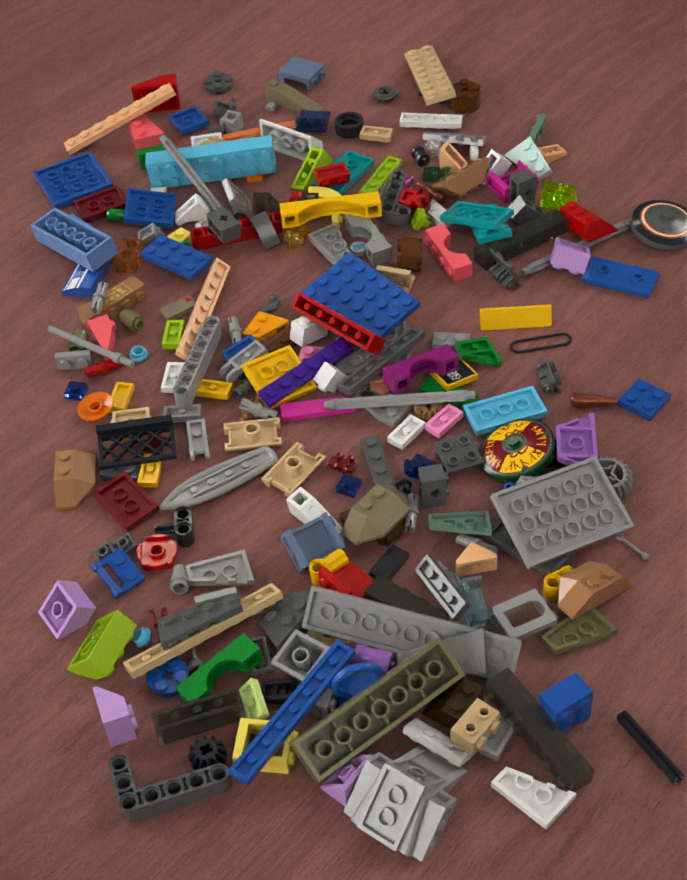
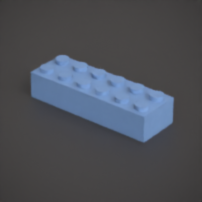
(74, 239)

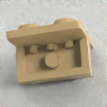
(401, 277)

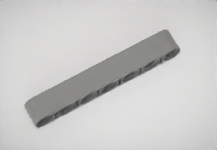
(197, 362)

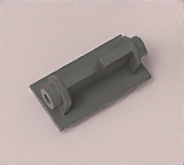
(552, 381)

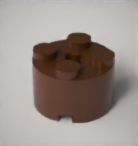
(467, 96)
(410, 253)

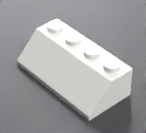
(288, 140)

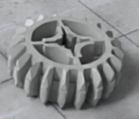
(617, 469)

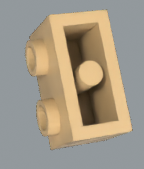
(475, 727)

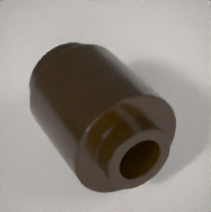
(392, 536)

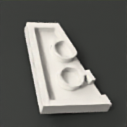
(534, 798)

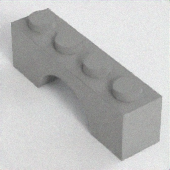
(377, 248)

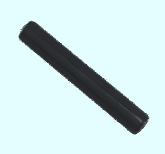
(650, 747)

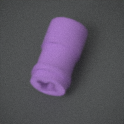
(380, 657)

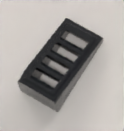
(276, 685)

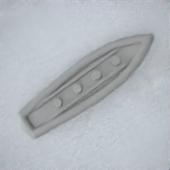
(220, 478)

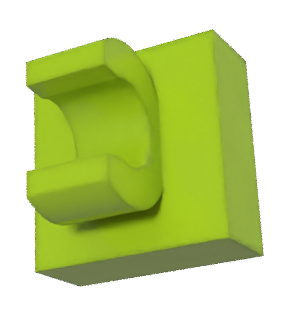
(420, 219)

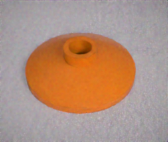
(95, 406)

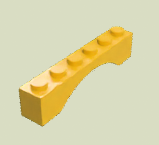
(299, 212)

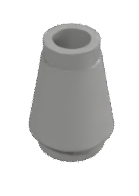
(179, 580)

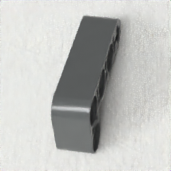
(392, 211)

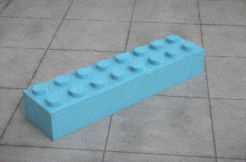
(213, 162)

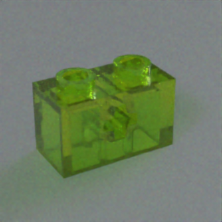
(557, 194)

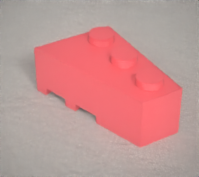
(144, 132)

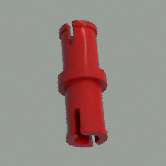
(101, 368)

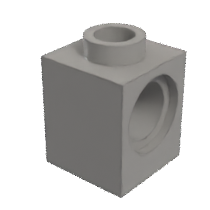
(232, 121)

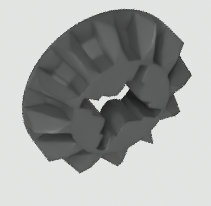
(379, 93)

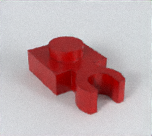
(411, 197)

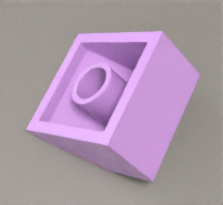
(570, 256)
(66, 608)
(116, 716)

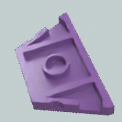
(576, 440)

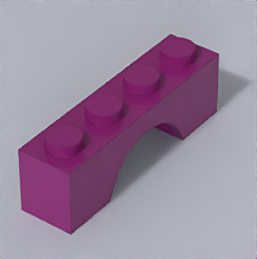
(437, 360)

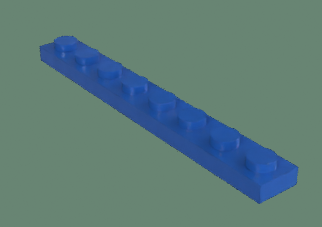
(291, 713)

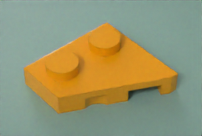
(264, 326)

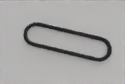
(540, 337)

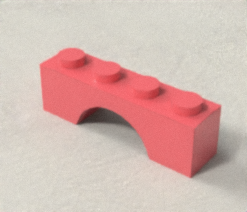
(455, 264)

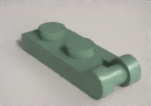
(538, 129)

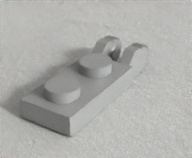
(249, 353)

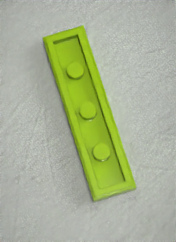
(381, 175)

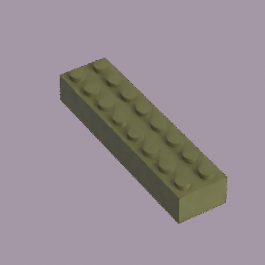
(376, 709)

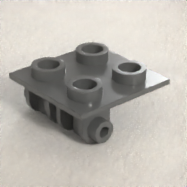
(504, 272)
(458, 452)

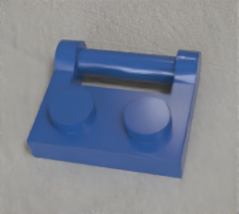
(124, 570)

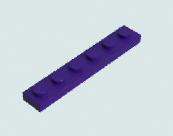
(304, 372)

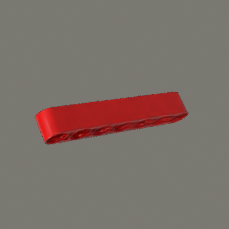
(204, 238)

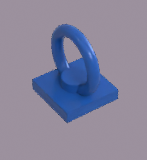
(348, 686)

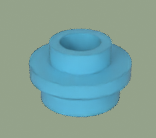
(138, 353)
(142, 637)

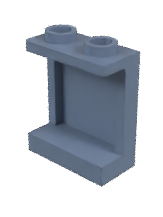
(303, 71)
(312, 541)

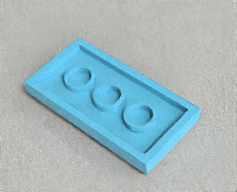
(494, 411)

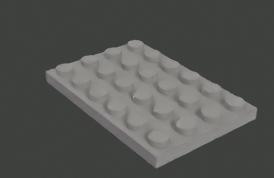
(561, 512)

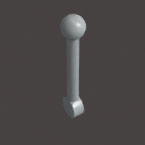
(645, 556)

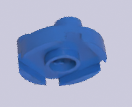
(166, 687)

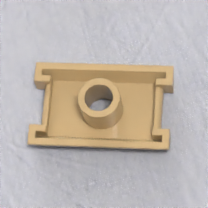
(252, 434)
(292, 469)

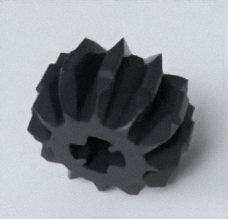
(207, 753)

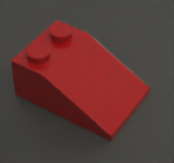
(142, 89)

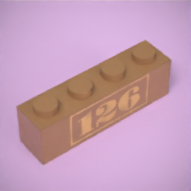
(118, 298)

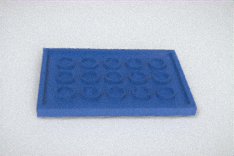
(363, 295)

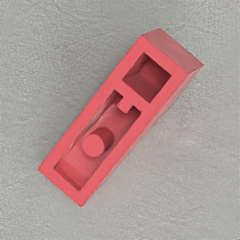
(103, 332)

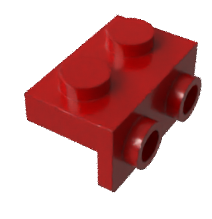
(332, 175)

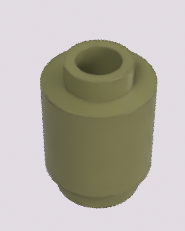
(131, 319)
(81, 334)

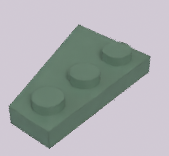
(461, 522)

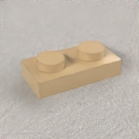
(378, 134)

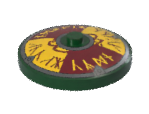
(517, 450)

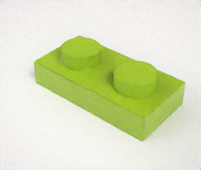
(173, 334)

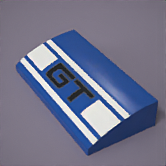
(85, 282)

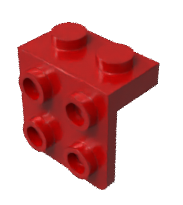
(347, 580)

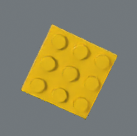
(272, 366)

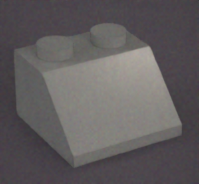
(299, 655)

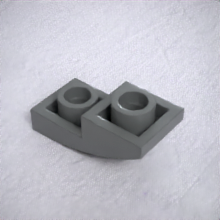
(265, 231)
(127, 542)

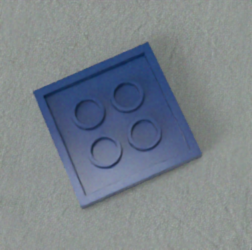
(149, 207)

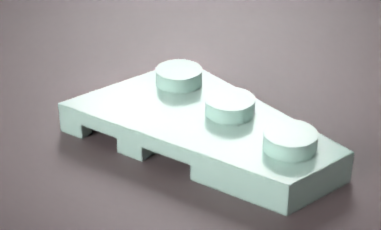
(531, 156)

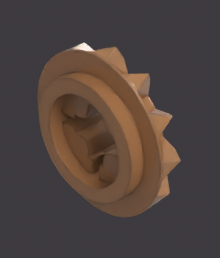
(422, 412)

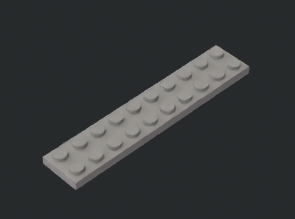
(396, 628)

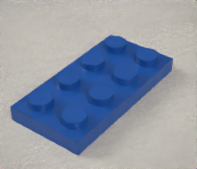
(176, 257)

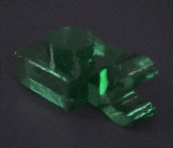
(433, 174)

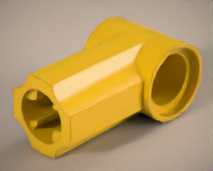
(332, 562)

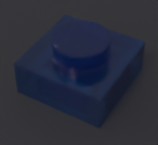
(76, 390)
(349, 485)

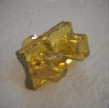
(294, 235)

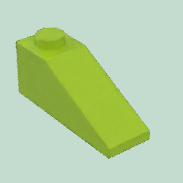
(315, 159)

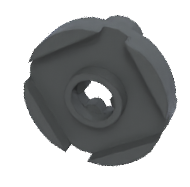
(218, 83)

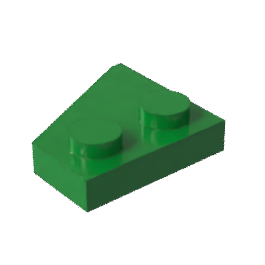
(478, 351)

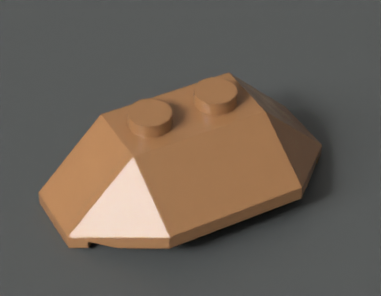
(464, 179)
(73, 477)
(588, 588)

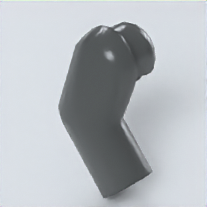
(273, 304)

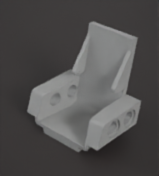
(405, 800)

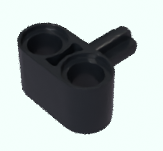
(181, 526)

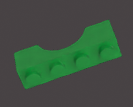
(238, 656)

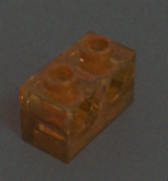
(128, 257)

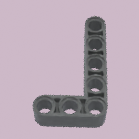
(163, 790)

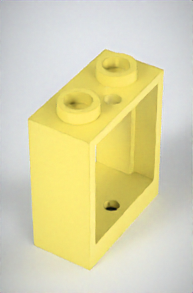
(276, 763)

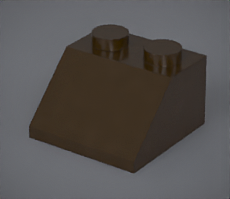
(453, 702)

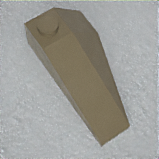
(289, 97)

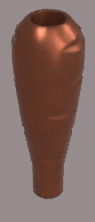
(437, 195)
(585, 400)

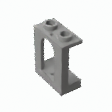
(503, 626)

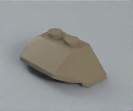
(375, 514)

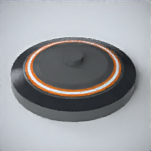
(661, 224)

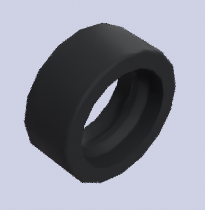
(349, 118)

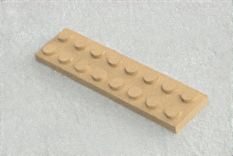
(429, 75)

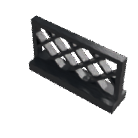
(136, 429)

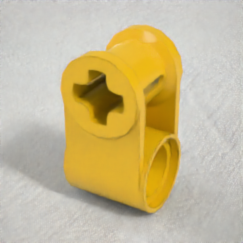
(551, 583)

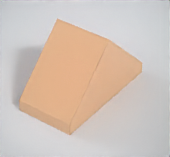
(451, 158)
(475, 560)

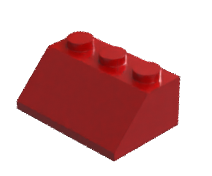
(585, 223)

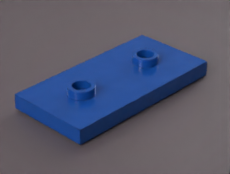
(620, 277)

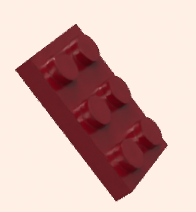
(97, 204)
(126, 501)

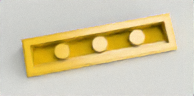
(515, 317)

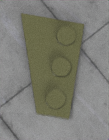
(578, 632)

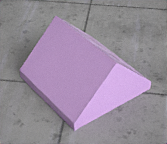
(343, 780)

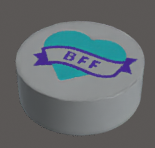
(358, 248)

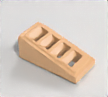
(552, 152)

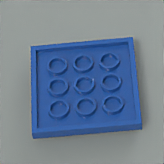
(72, 179)

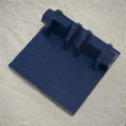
(313, 121)

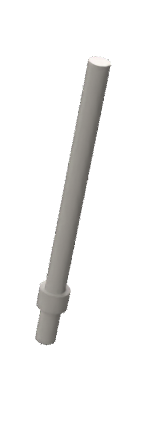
(116, 357)

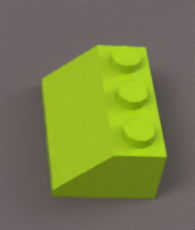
(103, 646)

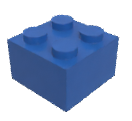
(568, 702)

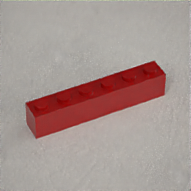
(338, 324)

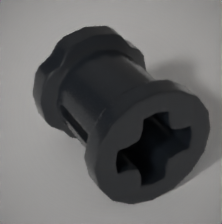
(420, 156)

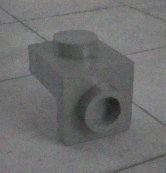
(221, 108)

